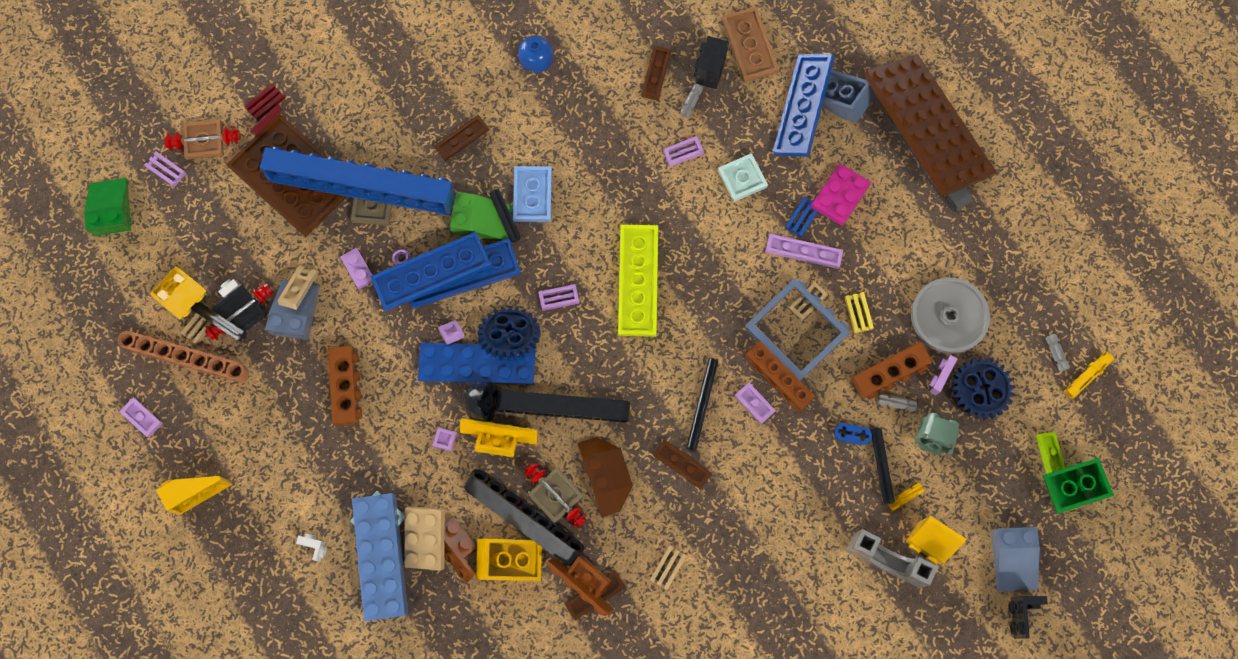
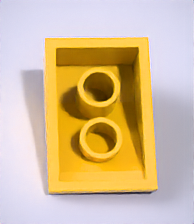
(178, 293)
(184, 494)
(934, 540)
(508, 560)

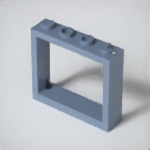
(815, 301)

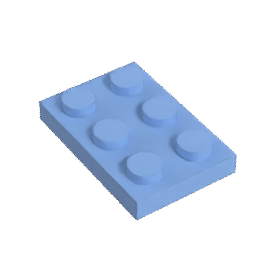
(532, 193)

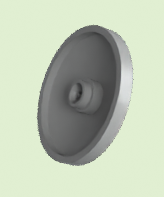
(950, 315)

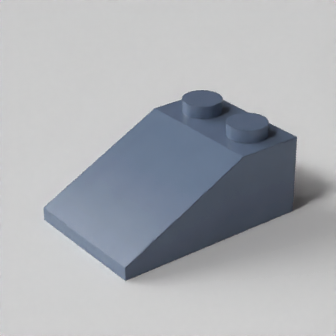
(847, 96)
(291, 322)
(1016, 558)

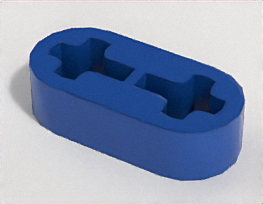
(853, 429)

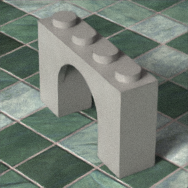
(914, 571)

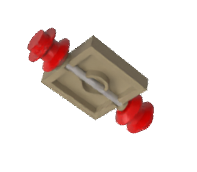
(555, 495)

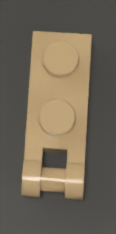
(297, 287)

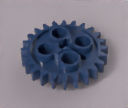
(509, 333)
(999, 383)

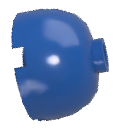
(535, 54)

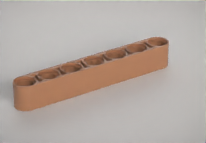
(176, 351)

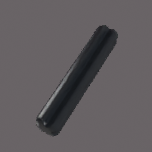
(505, 215)

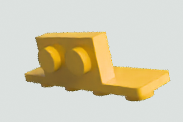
(497, 438)

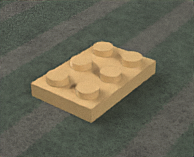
(424, 538)

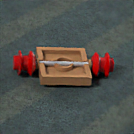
(202, 139)

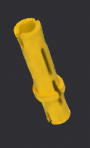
(1094, 369)

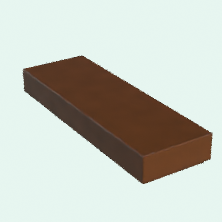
(656, 73)
(461, 138)
(682, 464)
(579, 607)

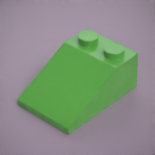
(479, 215)

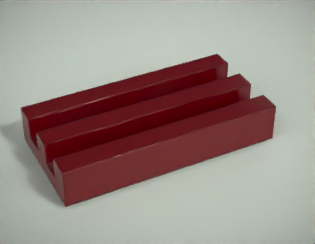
(260, 98)
(266, 120)

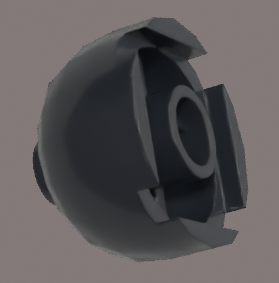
(480, 400)

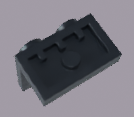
(1019, 609)

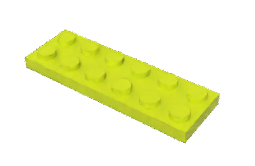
(638, 280)

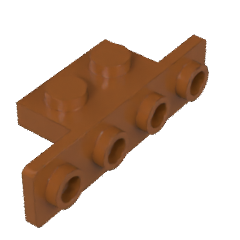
(457, 547)
(586, 580)

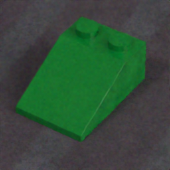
(107, 207)
(1078, 485)

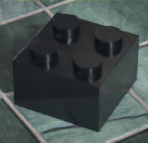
(711, 62)

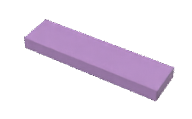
(804, 251)

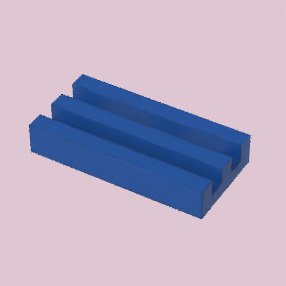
(794, 230)

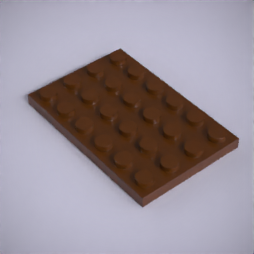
(297, 205)

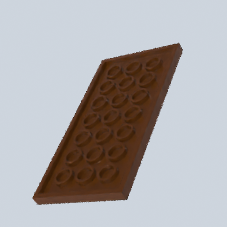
(930, 124)

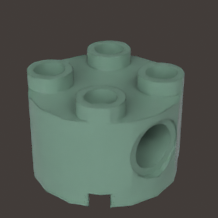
(937, 434)

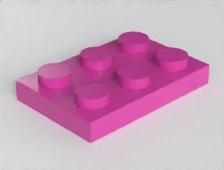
(841, 194)

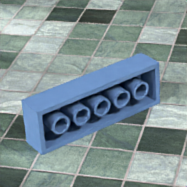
(380, 557)

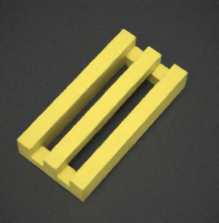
(866, 311)

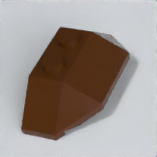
(606, 474)

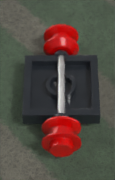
(241, 309)

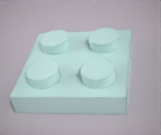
(742, 177)

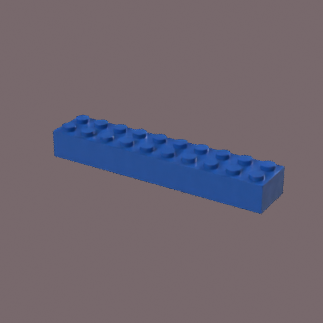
(358, 180)

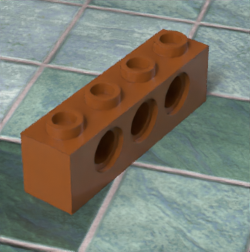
(916, 354)
(338, 357)
(779, 376)

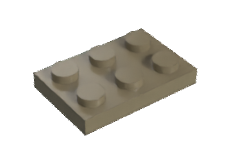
(371, 212)

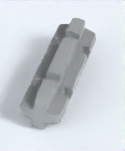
(691, 100)
(1057, 352)
(897, 402)

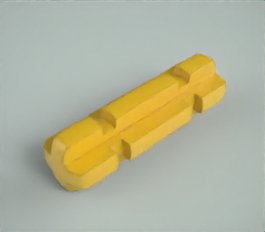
(906, 496)

